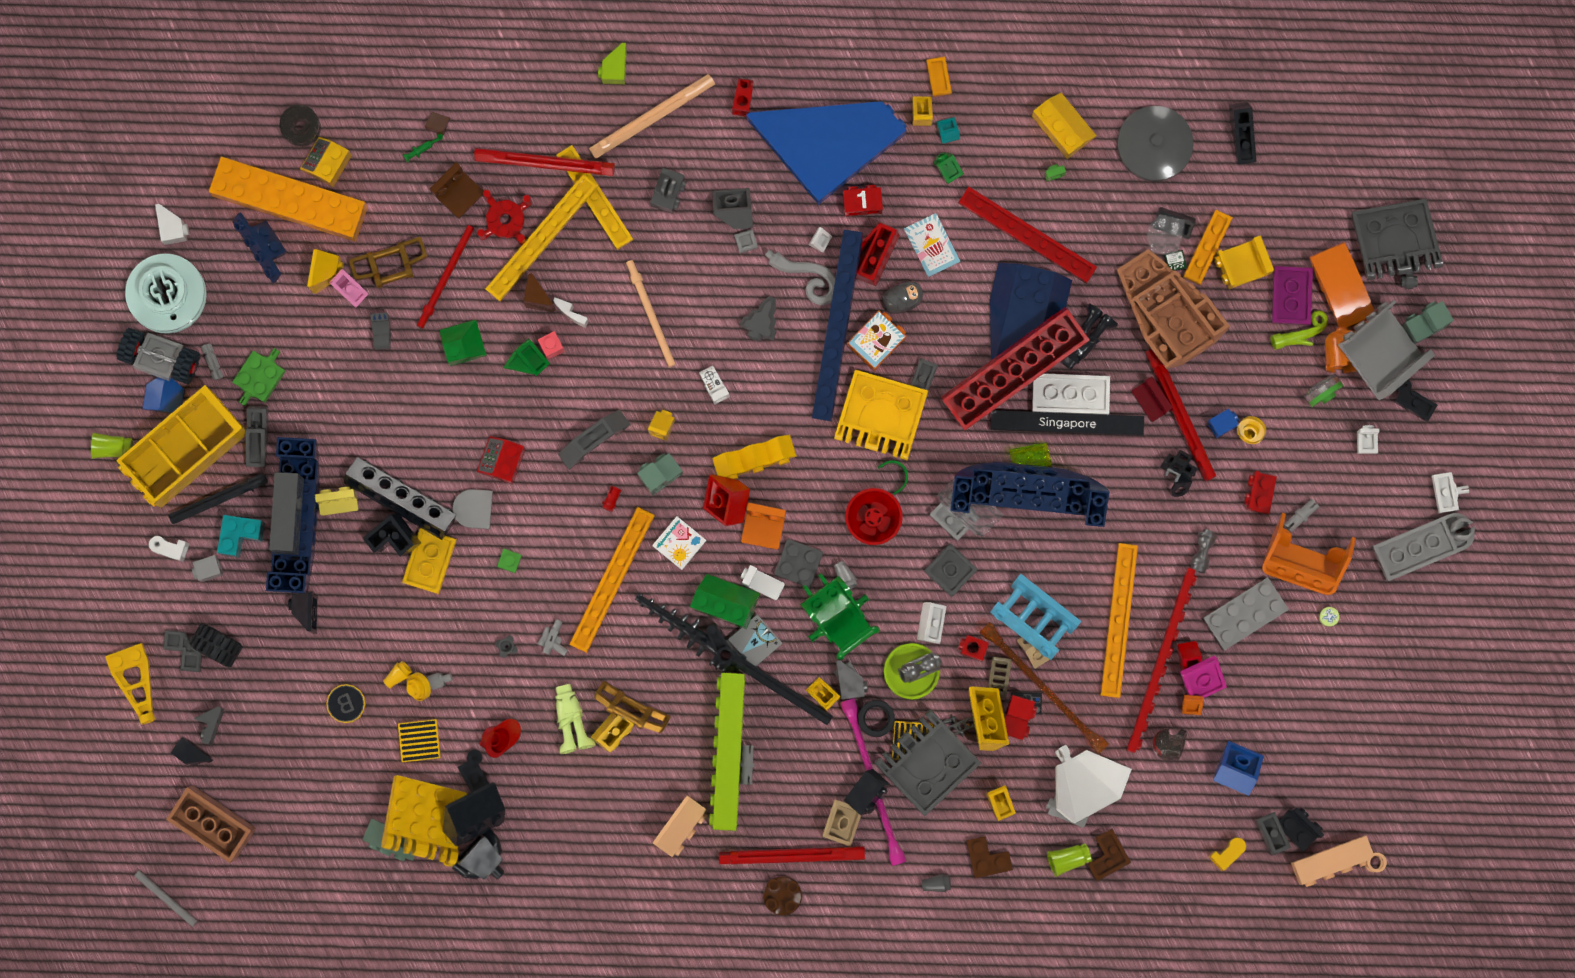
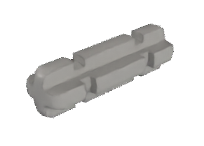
(212, 361)

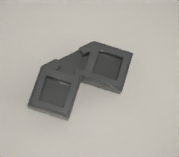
(179, 641)

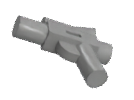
(552, 640)

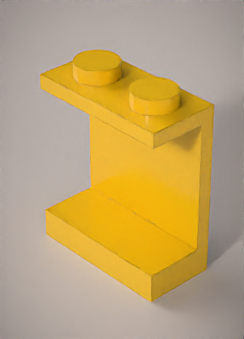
(1244, 263)

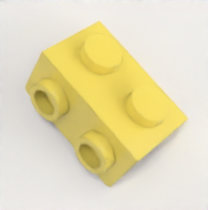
(337, 502)

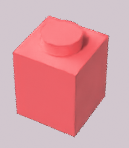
(551, 345)

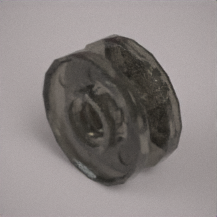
(297, 114)

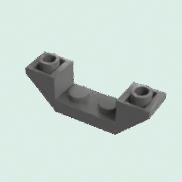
(593, 437)

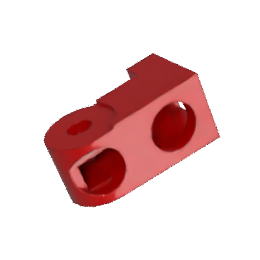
(743, 97)

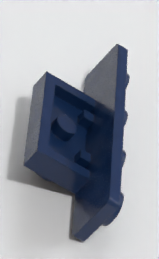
(262, 243)

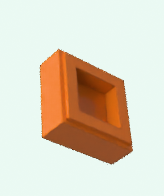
(1192, 705)

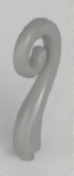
(783, 264)

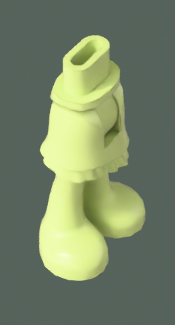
(567, 712)

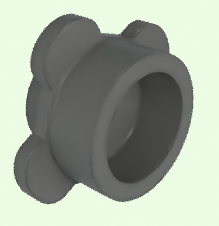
(511, 647)

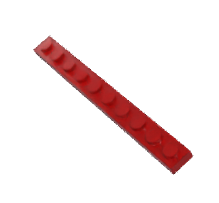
(1164, 653)

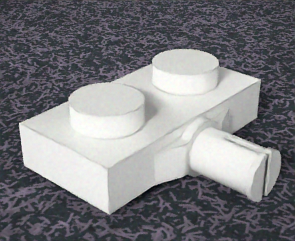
(1447, 492)

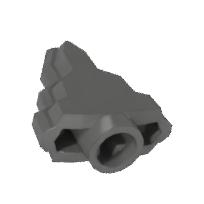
(761, 321)

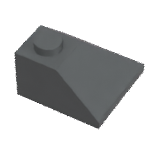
(733, 207)

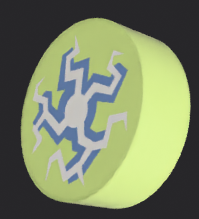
(1329, 616)

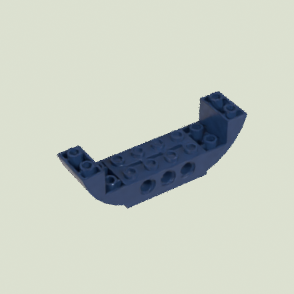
(1030, 489)
(294, 572)

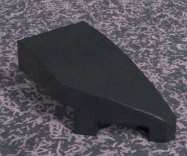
(189, 753)

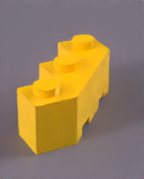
(755, 457)

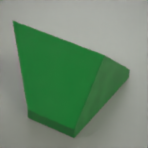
(527, 359)

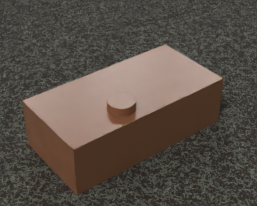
(211, 824)

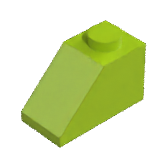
(614, 66)

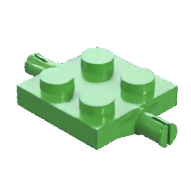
(259, 376)

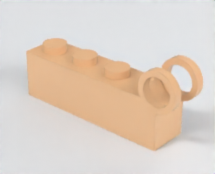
(1336, 859)

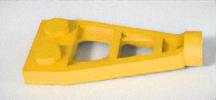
(128, 659)

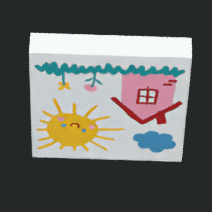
(679, 543)

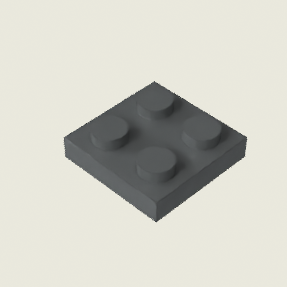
(798, 563)

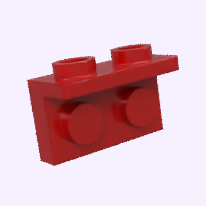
(1261, 492)

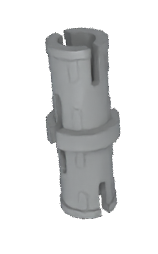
(1301, 515)
(747, 764)

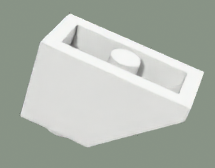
(170, 226)

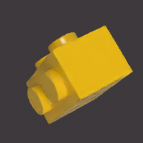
(612, 732)

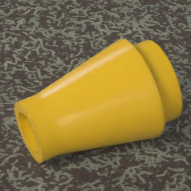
(397, 674)

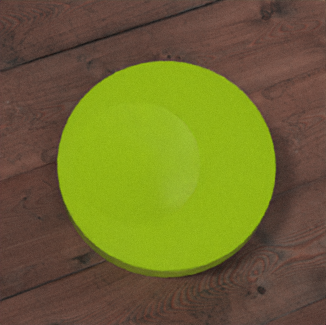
(917, 688)

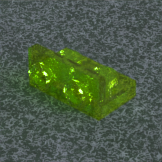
(1031, 455)

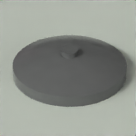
(1155, 143)

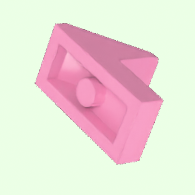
(348, 288)

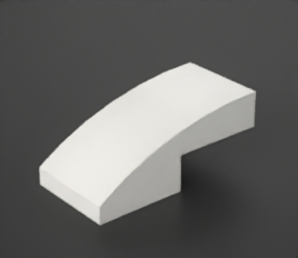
(566, 309)

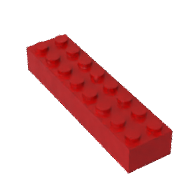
(1015, 368)

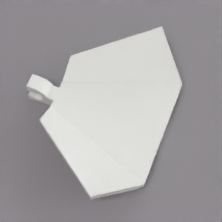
(1087, 783)

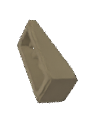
(1004, 661)

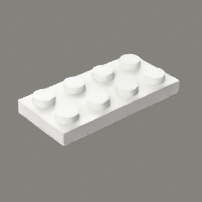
(1071, 394)

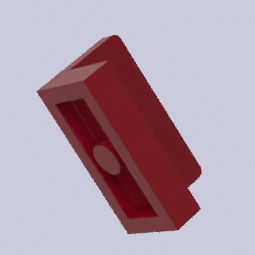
(1152, 399)

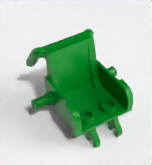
(838, 616)

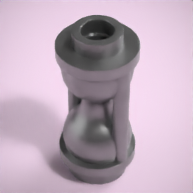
(1201, 560)
(910, 671)

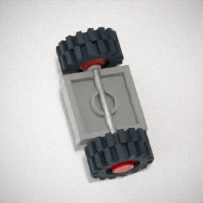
(158, 356)

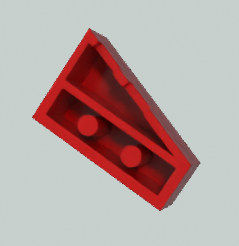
(876, 253)

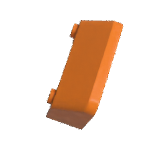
(1304, 566)

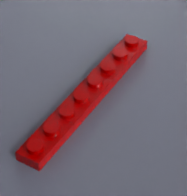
(1027, 235)

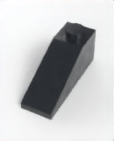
(1243, 132)

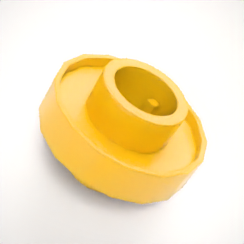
(1251, 430)
(418, 686)

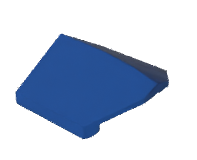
(163, 396)

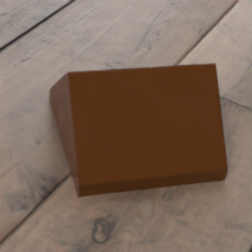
(536, 297)

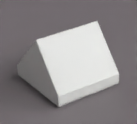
(820, 239)

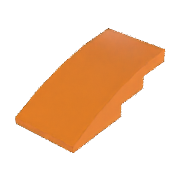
(1342, 285)

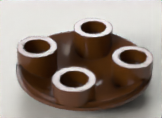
(782, 895)

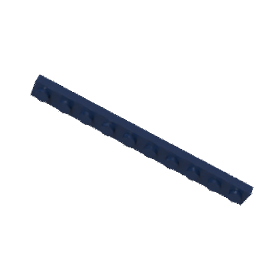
(837, 325)

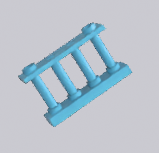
(1043, 602)

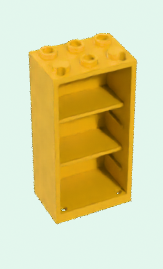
(181, 447)

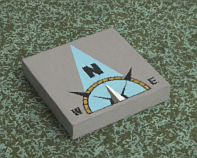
(756, 641)

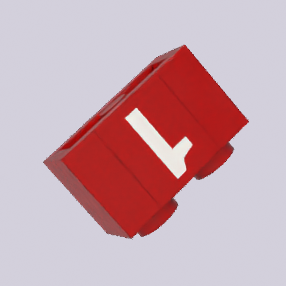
(862, 201)

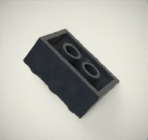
(473, 814)

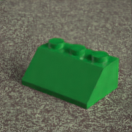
(725, 601)

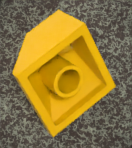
(322, 270)

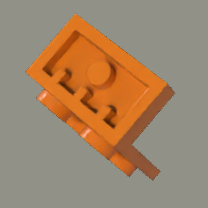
(763, 526)

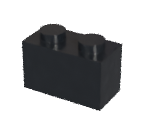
(867, 792)

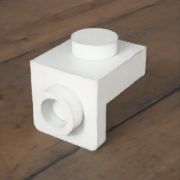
(1367, 440)

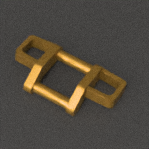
(386, 252)
(620, 696)

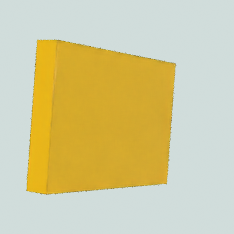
(429, 562)

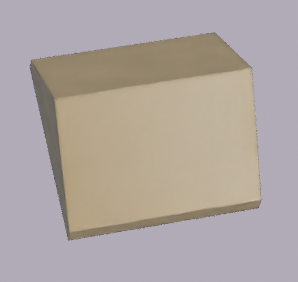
(841, 823)

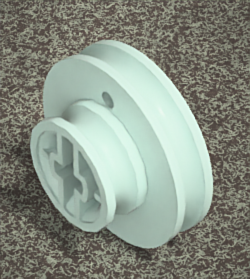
(185, 301)

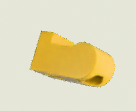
(1234, 849)

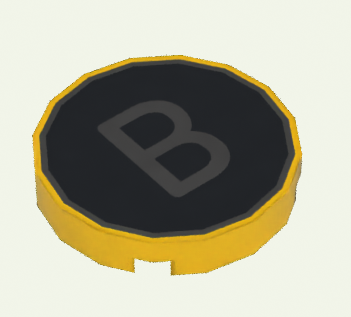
(346, 703)

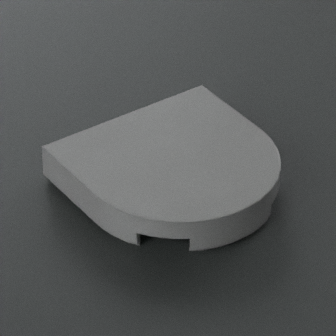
(474, 508)

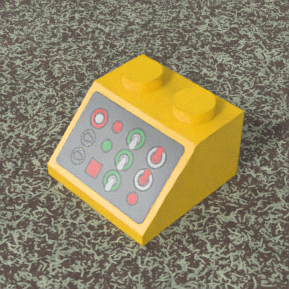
(326, 161)

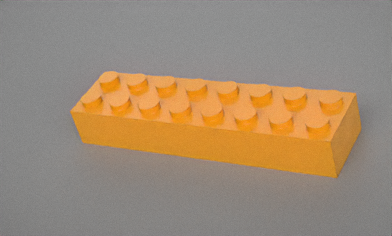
(288, 199)

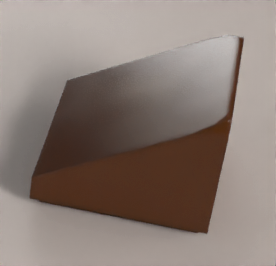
(437, 123)

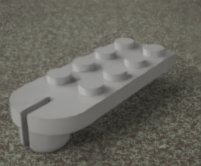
(1423, 545)

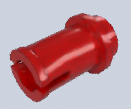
(611, 499)

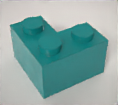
(234, 531)

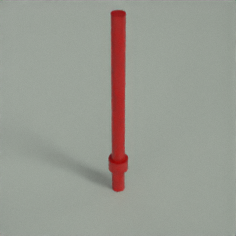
(428, 309)

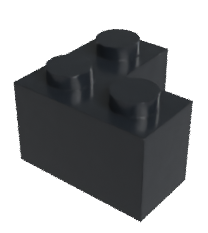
(392, 532)

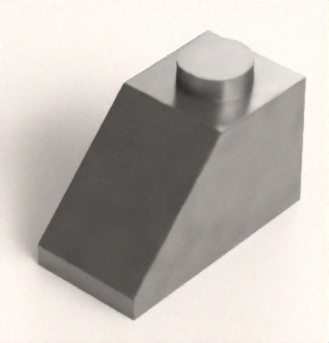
(850, 682)

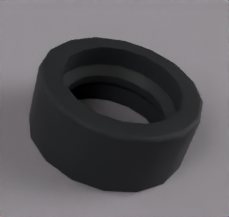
(888, 709)

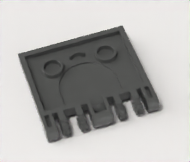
(1396, 235)
(930, 765)

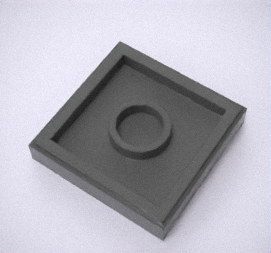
(950, 570)

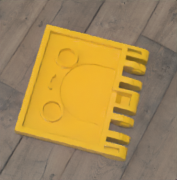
(883, 411)
(418, 815)

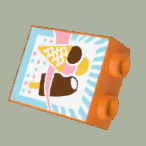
(876, 340)

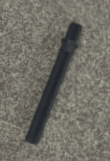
(218, 498)

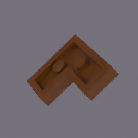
(1113, 858)
(984, 863)

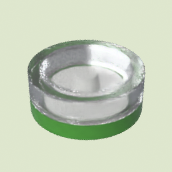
(1323, 390)

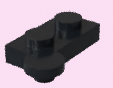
(1415, 402)
(472, 771)

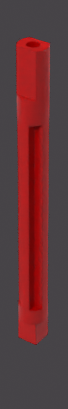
(545, 162)
(1182, 417)
(792, 855)

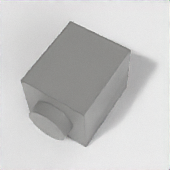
(207, 569)

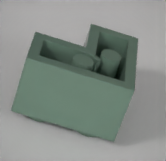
(1432, 320)
(660, 474)
(374, 837)

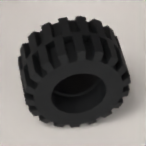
(215, 645)

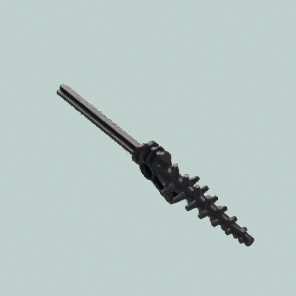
(715, 642)

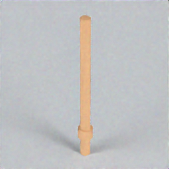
(637, 279)

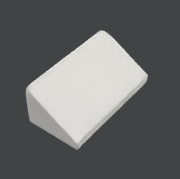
(931, 622)

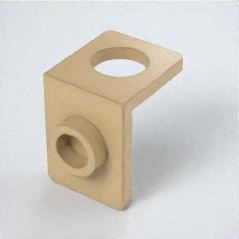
(1032, 653)

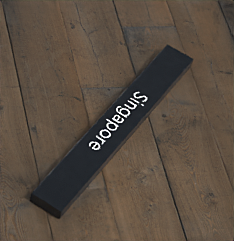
(1067, 423)

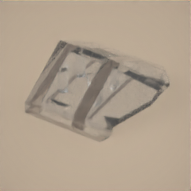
(1166, 235)

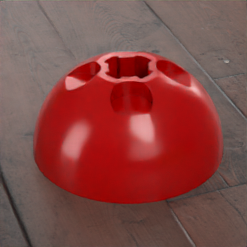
(879, 506)

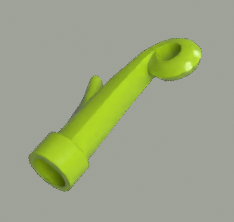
(1298, 337)

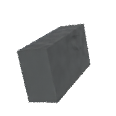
(286, 513)

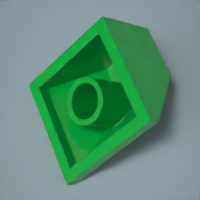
(462, 343)

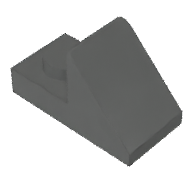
(213, 720)

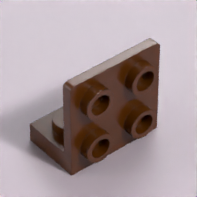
(457, 191)

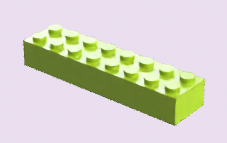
(728, 751)

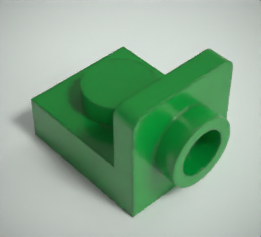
(948, 166)

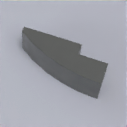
(256, 436)

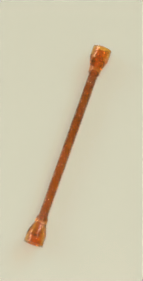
(991, 634)

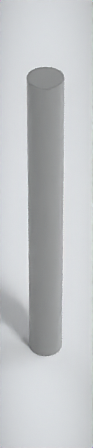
(165, 898)

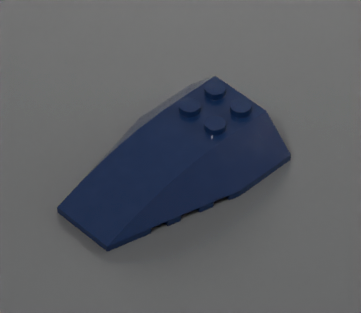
(1022, 301)

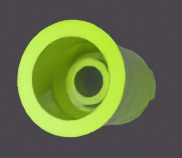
(109, 446)
(1068, 858)

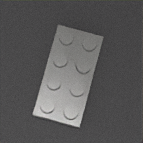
(1245, 614)

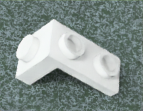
(762, 583)

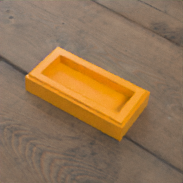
(939, 76)

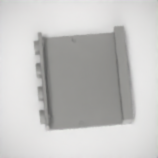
(1383, 351)

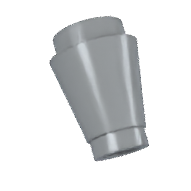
(846, 574)

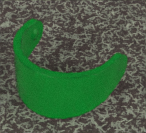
(902, 467)

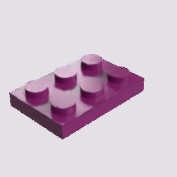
(1292, 295)

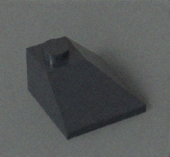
(304, 609)

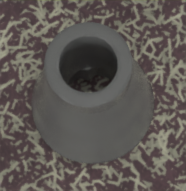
(938, 883)

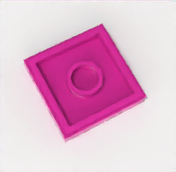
(1204, 678)

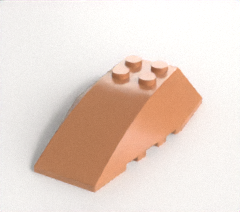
(1170, 311)

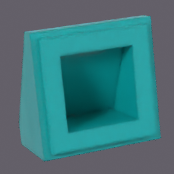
(948, 130)

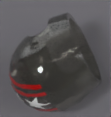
(1169, 746)

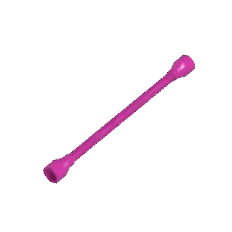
(850, 709)

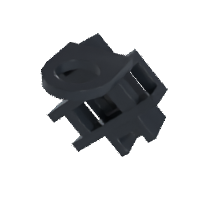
(1183, 476)

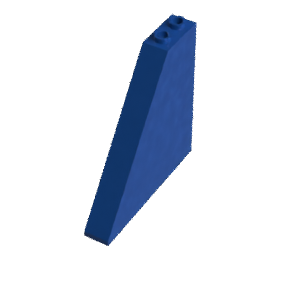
(828, 143)

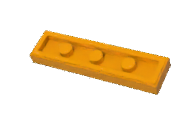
(1207, 247)

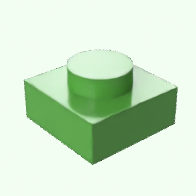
(1054, 172)
(509, 561)

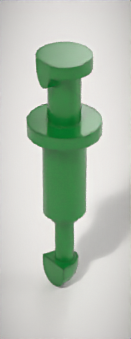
(422, 148)

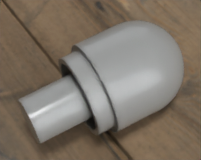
(439, 680)

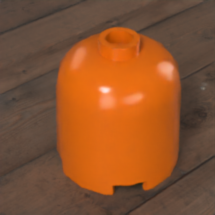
(1334, 356)

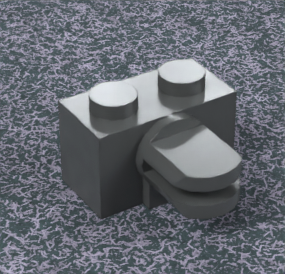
(668, 190)

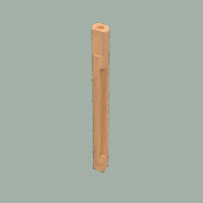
(651, 116)

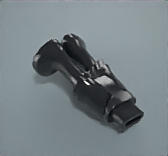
(1106, 322)

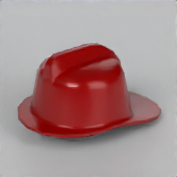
(501, 737)

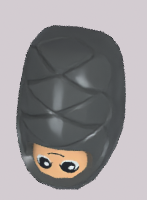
(902, 297)

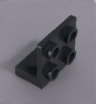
(1299, 828)

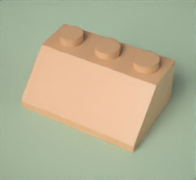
(680, 827)

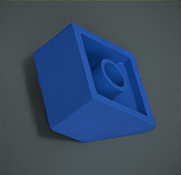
(1238, 768)

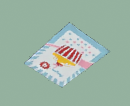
(932, 245)

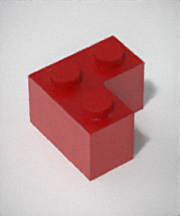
(1017, 717)

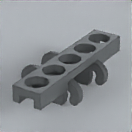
(957, 725)

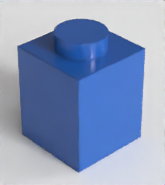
(1223, 423)

